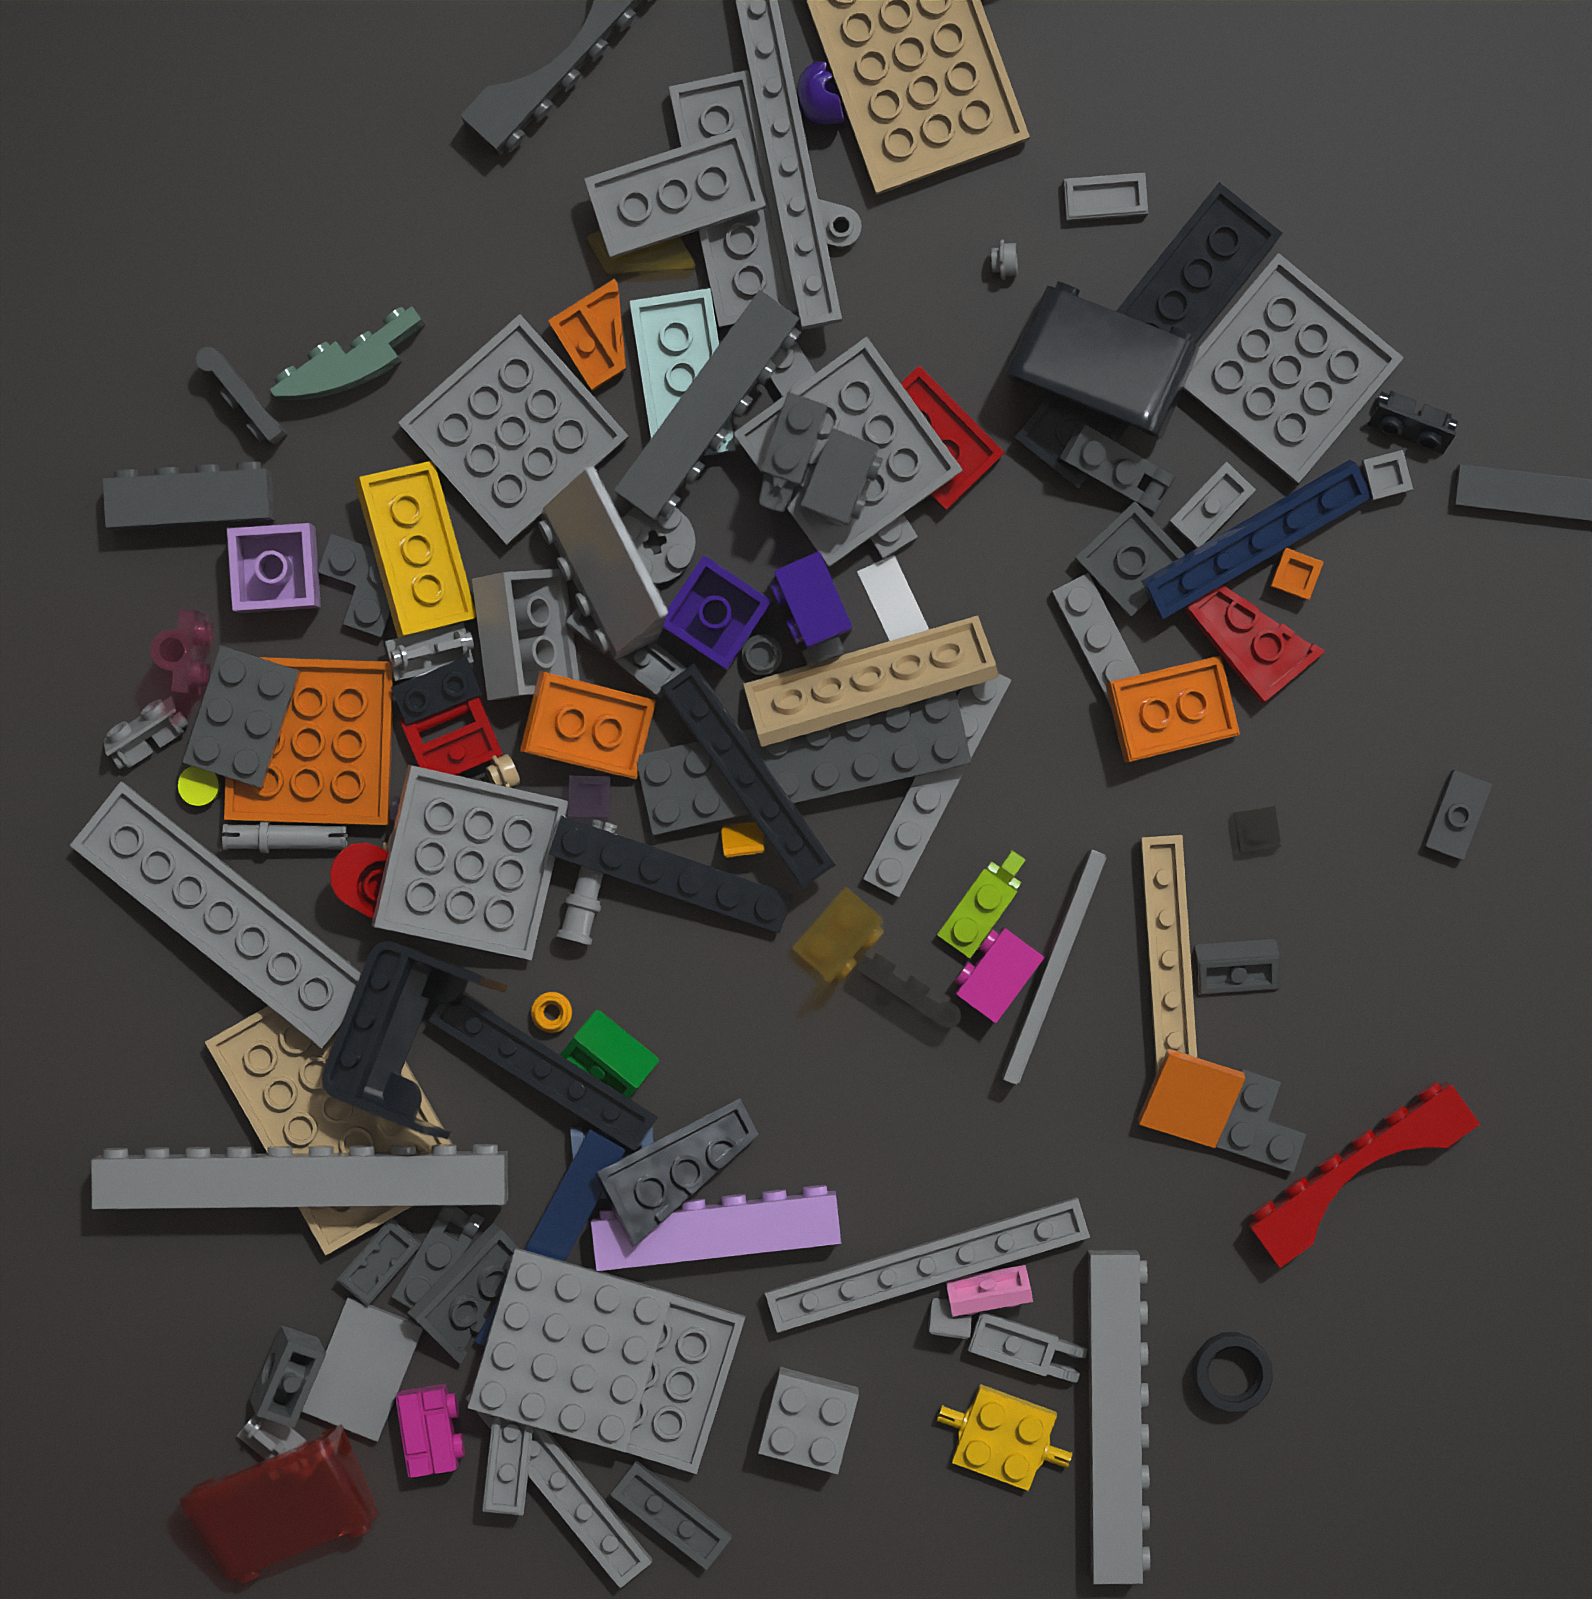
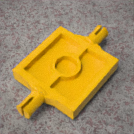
(1004, 1437)

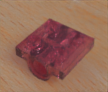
(190, 671)

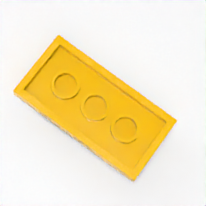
(415, 548)

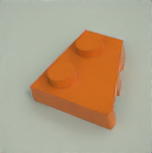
(594, 335)

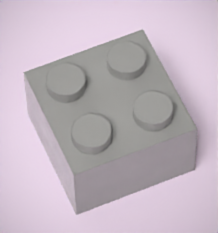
(808, 1420)

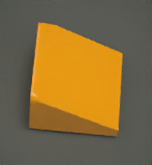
(742, 839)

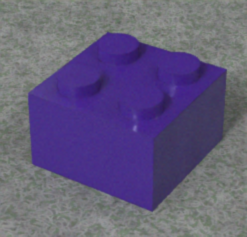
(811, 600)
(716, 612)

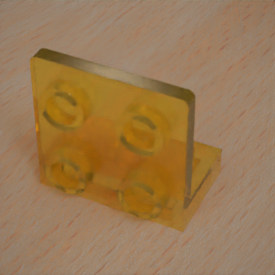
(839, 935)

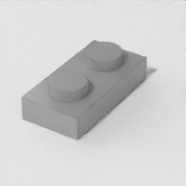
(1212, 505)

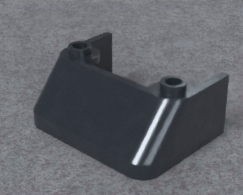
(382, 1027)

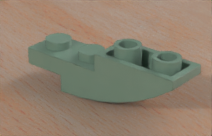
(335, 371)

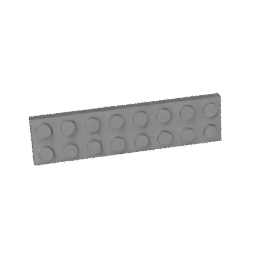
(220, 913)

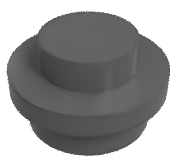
(762, 654)

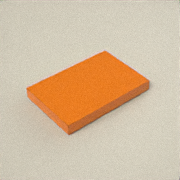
(1172, 709)
(587, 725)

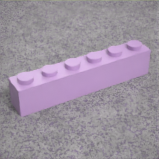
(723, 1229)

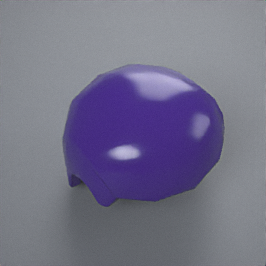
(816, 95)

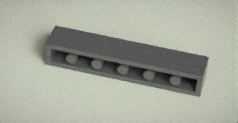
(708, 405)

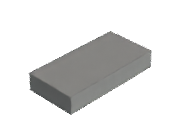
(1105, 197)

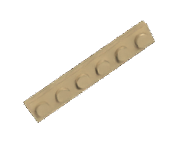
(1168, 946)

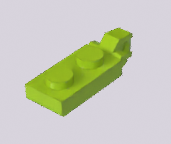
(982, 905)

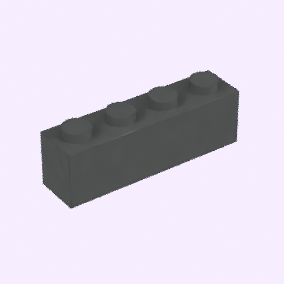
(188, 498)

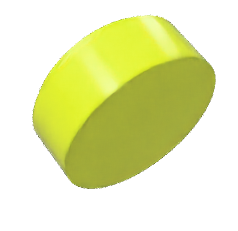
(199, 786)

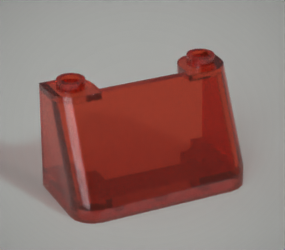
(282, 1506)

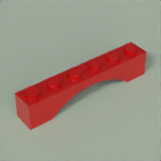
(1293, 1221)

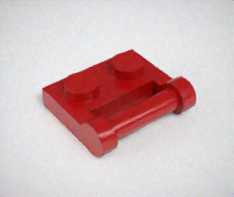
(458, 749)

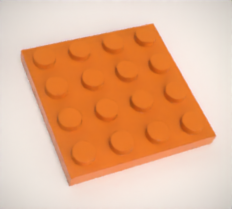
(330, 751)

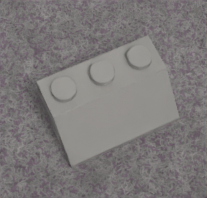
(523, 630)

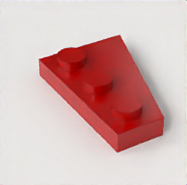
(1253, 644)

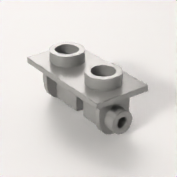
(428, 650)
(130, 739)
(269, 1437)

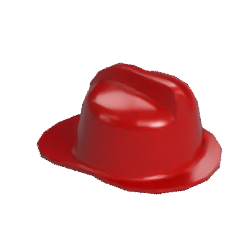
(358, 876)

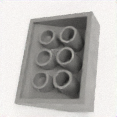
(603, 566)

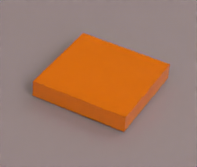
(1191, 1098)

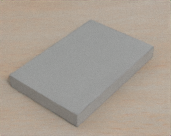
(363, 1368)

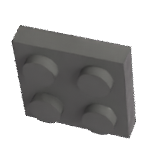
(1126, 555)

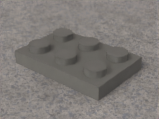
(241, 716)

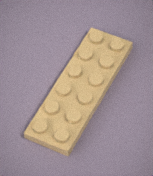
(870, 680)

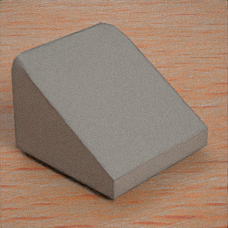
(944, 1324)

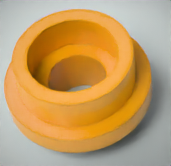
(542, 1021)

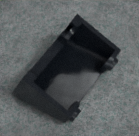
(1104, 360)

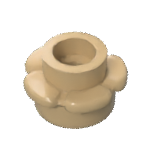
(503, 771)

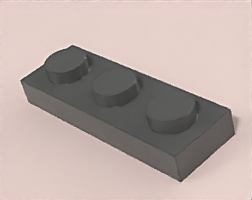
(647, 666)
(671, 1515)

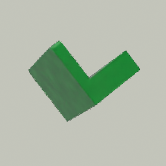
(610, 1054)

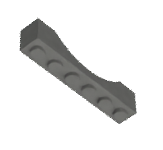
(507, 108)

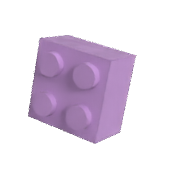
(273, 568)

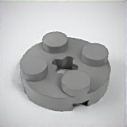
(674, 554)

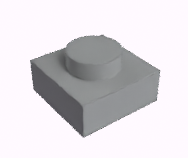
(1387, 475)

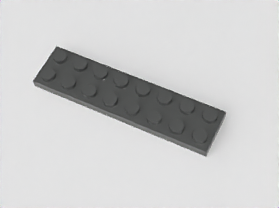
(904, 742)

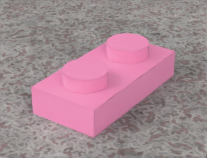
(989, 1290)

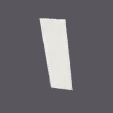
(892, 599)

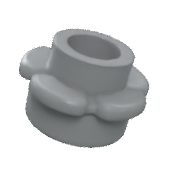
(1005, 259)

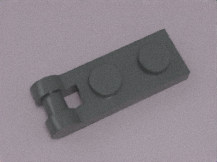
(239, 394)
(1116, 466)
(437, 1254)

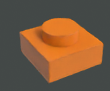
(1296, 574)

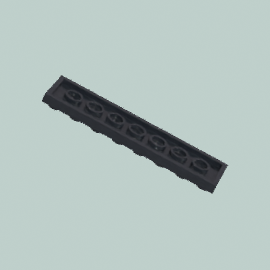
(1179, 290)

